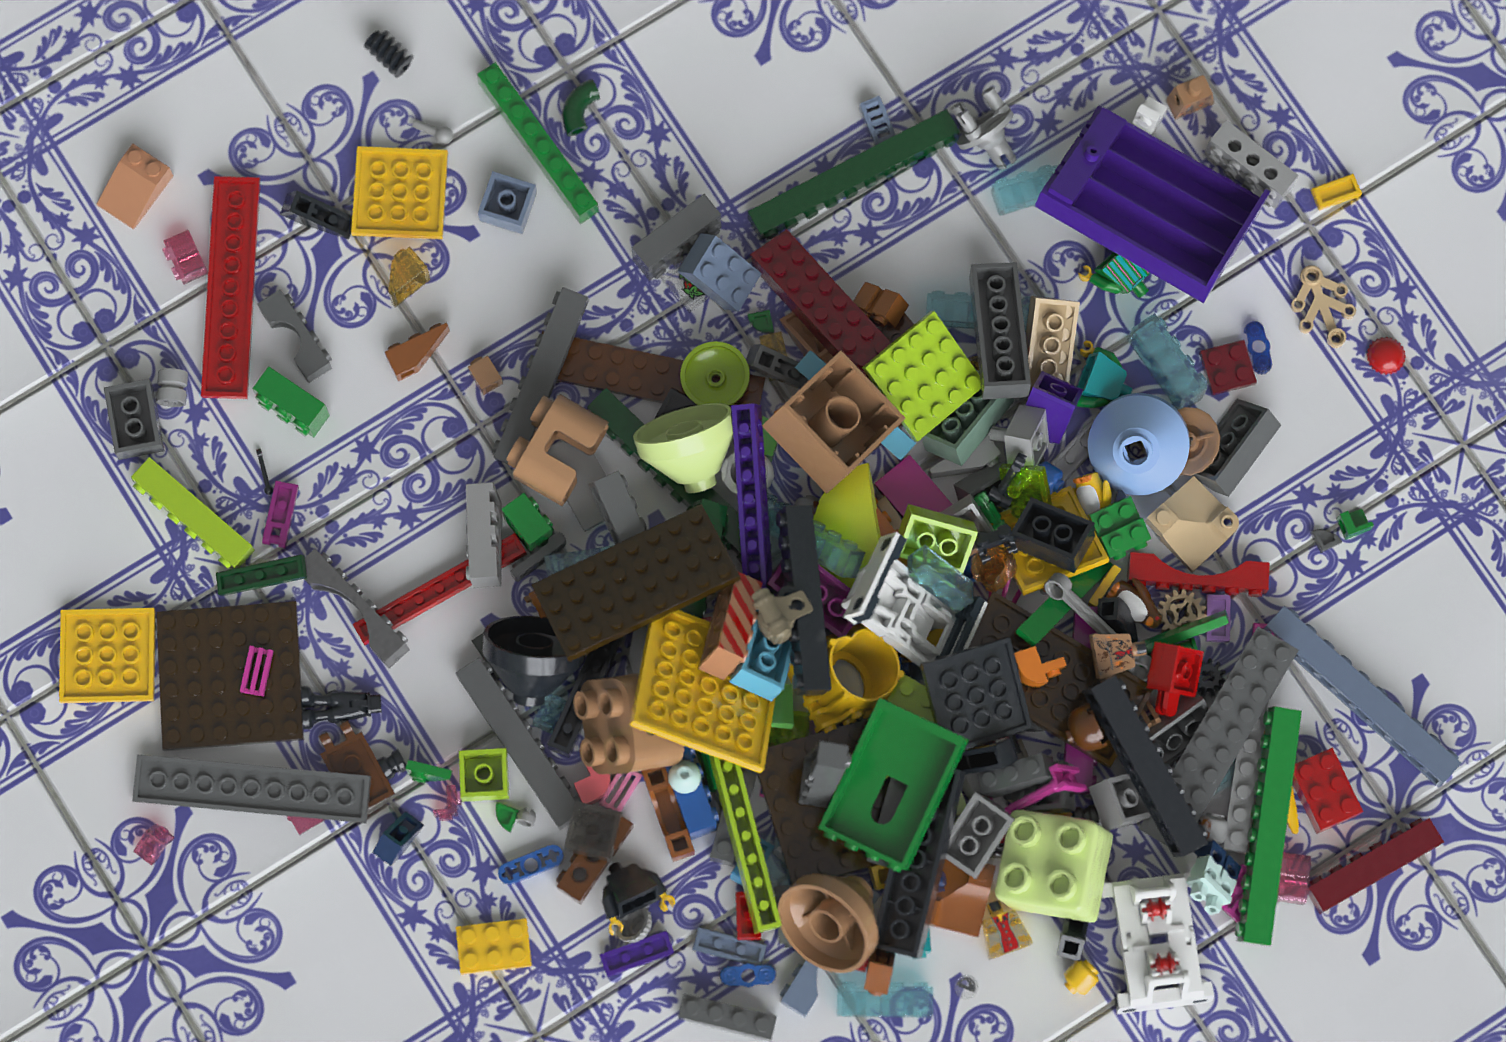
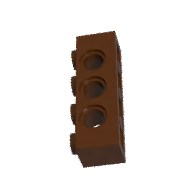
(580, 889)

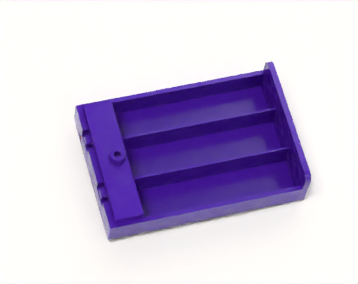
(1150, 203)

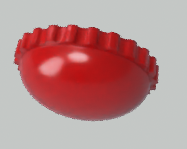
(1386, 355)

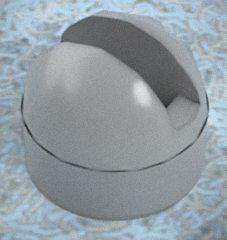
(525, 818)

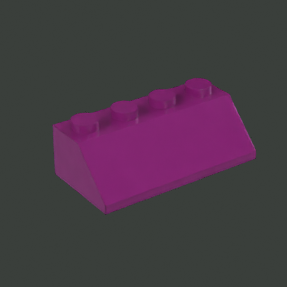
(832, 593)

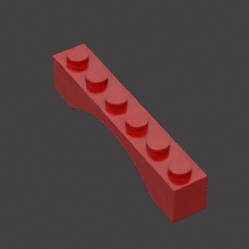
(1249, 577)

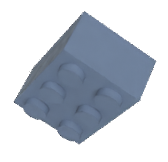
(719, 272)

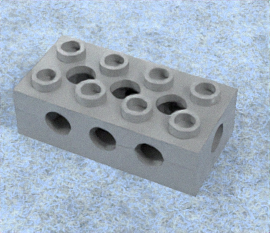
(1240, 155)

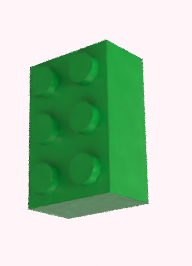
(290, 402)

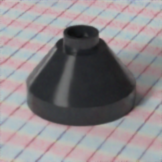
(527, 657)

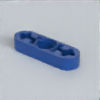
(516, 876)

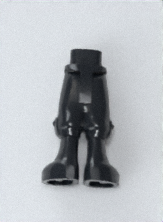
(344, 706)

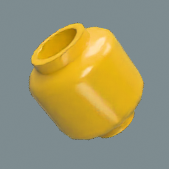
(1081, 977)

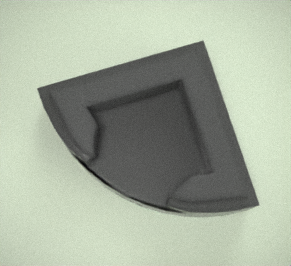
(1325, 540)

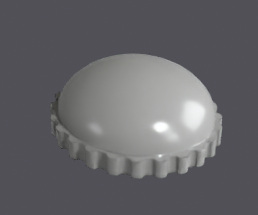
(635, 926)

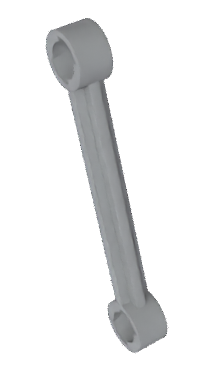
(1088, 615)

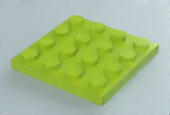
(924, 375)

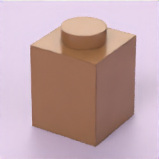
(485, 374)

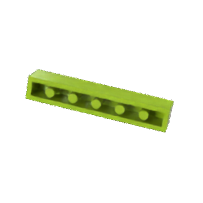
(191, 513)

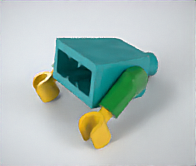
(1101, 378)

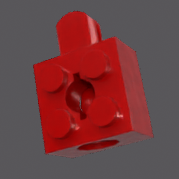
(1173, 673)

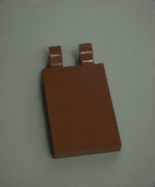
(356, 758)

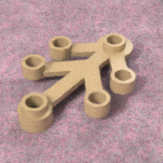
(1322, 302)

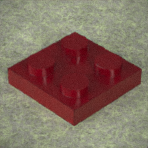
(1228, 367)

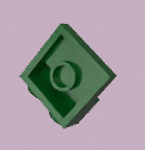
(1120, 528)

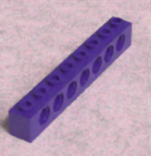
(752, 492)

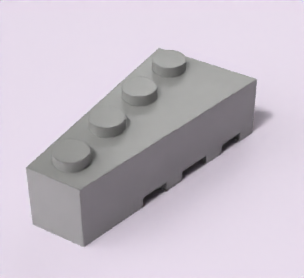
(484, 535)

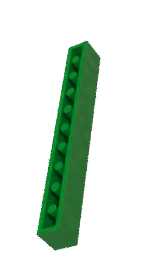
(1268, 826)

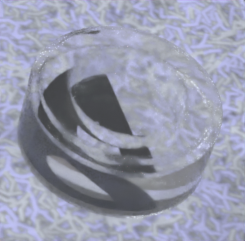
(966, 987)

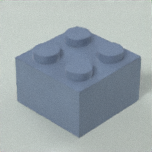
(507, 202)

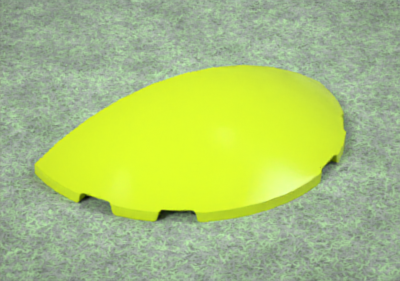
(852, 513)

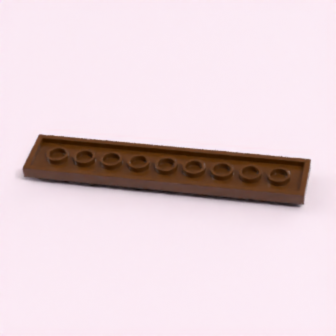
(633, 372)

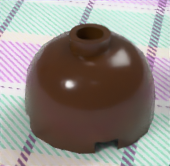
(1084, 729)

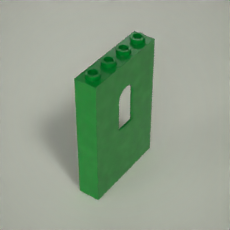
(910, 752)

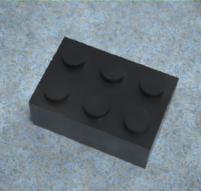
(1053, 535)

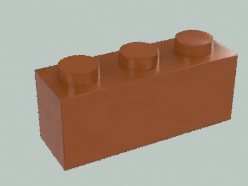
(879, 972)

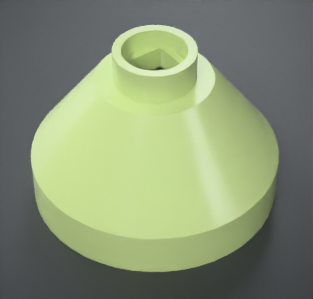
(688, 444)

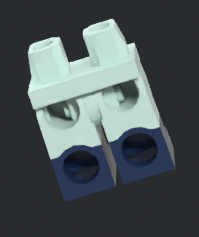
(1212, 878)

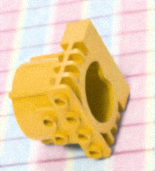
(879, 671)

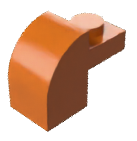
(1031, 669)

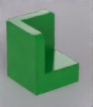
(1353, 523)

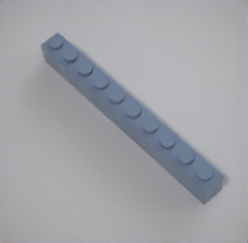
(1364, 698)

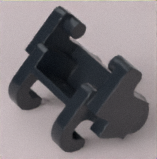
(1001, 536)

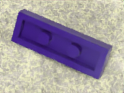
(637, 954)

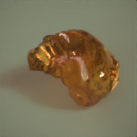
(996, 571)

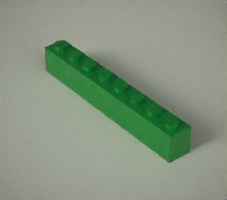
(538, 143)

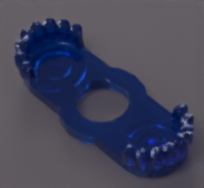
(1261, 361)

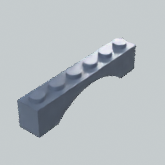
(803, 990)

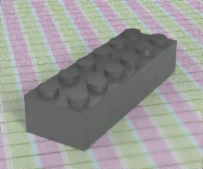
(999, 330)

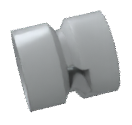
(171, 390)

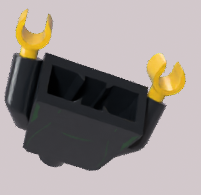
(631, 890)

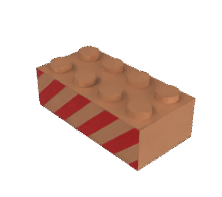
(730, 628)

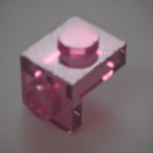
(453, 800)
(153, 843)

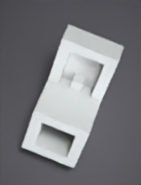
(1150, 115)

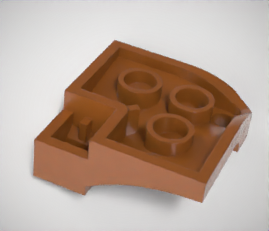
(963, 901)

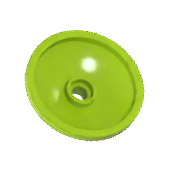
(714, 360)

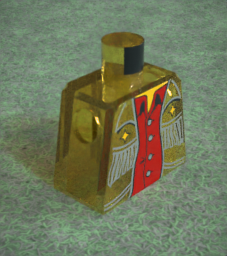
(1004, 932)

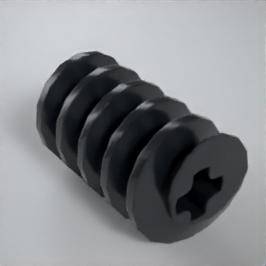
(388, 53)

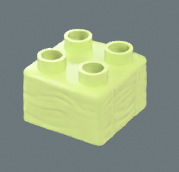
(1054, 865)

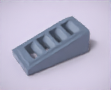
(868, 105)

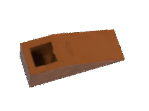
(413, 354)

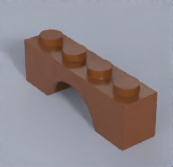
(668, 814)

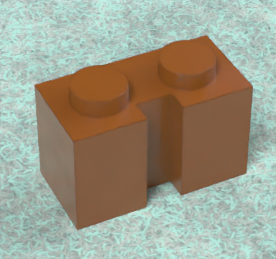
(881, 305)

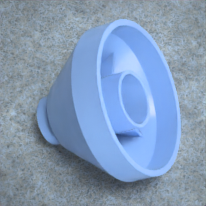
(1132, 420)

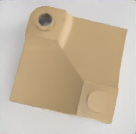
(1192, 524)

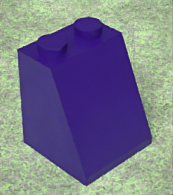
(1058, 399)

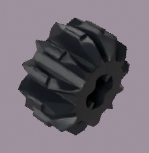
(1216, 678)

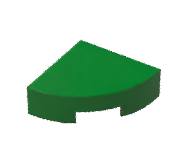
(761, 321)
(506, 816)

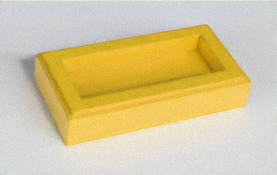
(1336, 192)
(1104, 586)

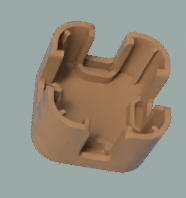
(555, 421)
(609, 740)

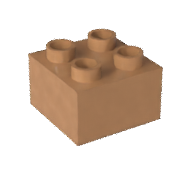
(833, 422)

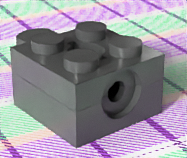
(1052, 804)

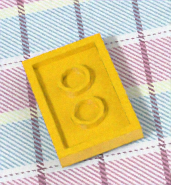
(493, 946)

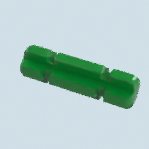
(989, 510)

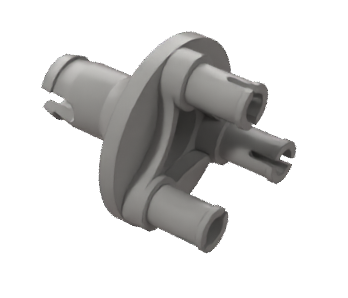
(988, 130)

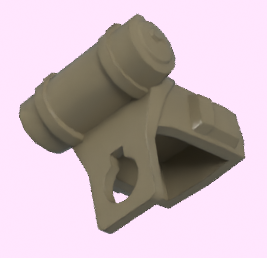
(775, 616)

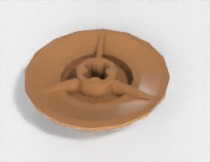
(1205, 440)

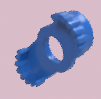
(763, 975)

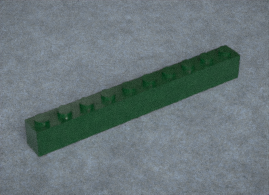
(853, 174)
(623, 427)

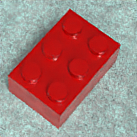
(1325, 791)

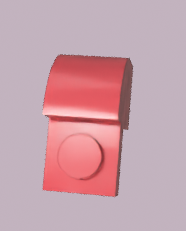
(593, 787)

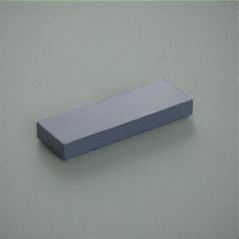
(728, 947)

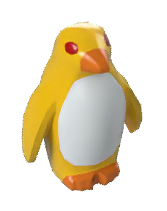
(1092, 492)

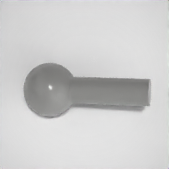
(443, 134)

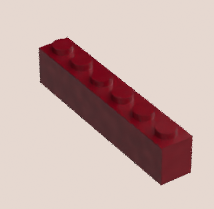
(1374, 865)

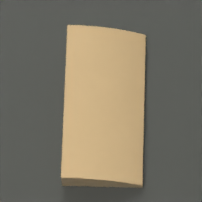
(1051, 336)

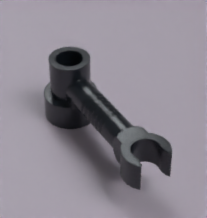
(999, 494)

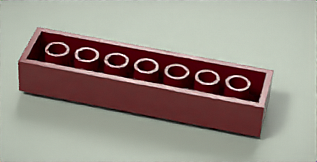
(818, 300)

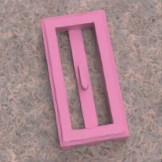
(603, 803)

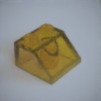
(406, 275)

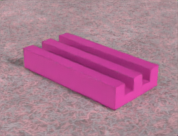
(243, 689)

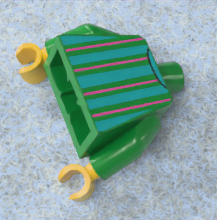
(1117, 276)

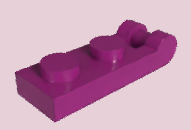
(280, 513)

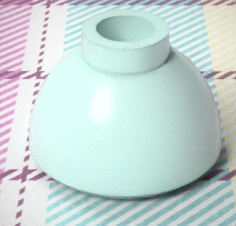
(684, 776)

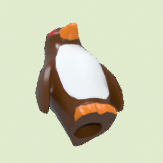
(1139, 602)

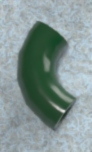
(575, 107)

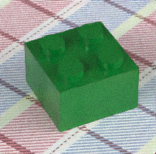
(527, 523)

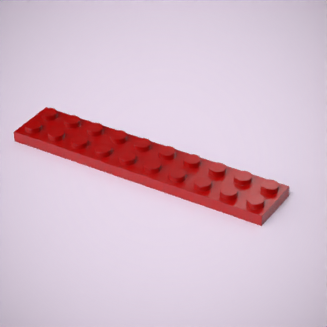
(230, 287)

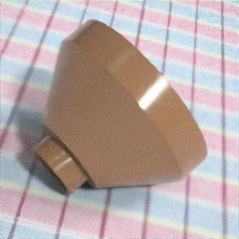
(830, 921)

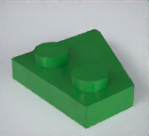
(421, 772)

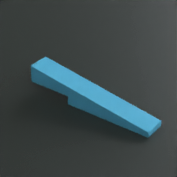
(896, 442)

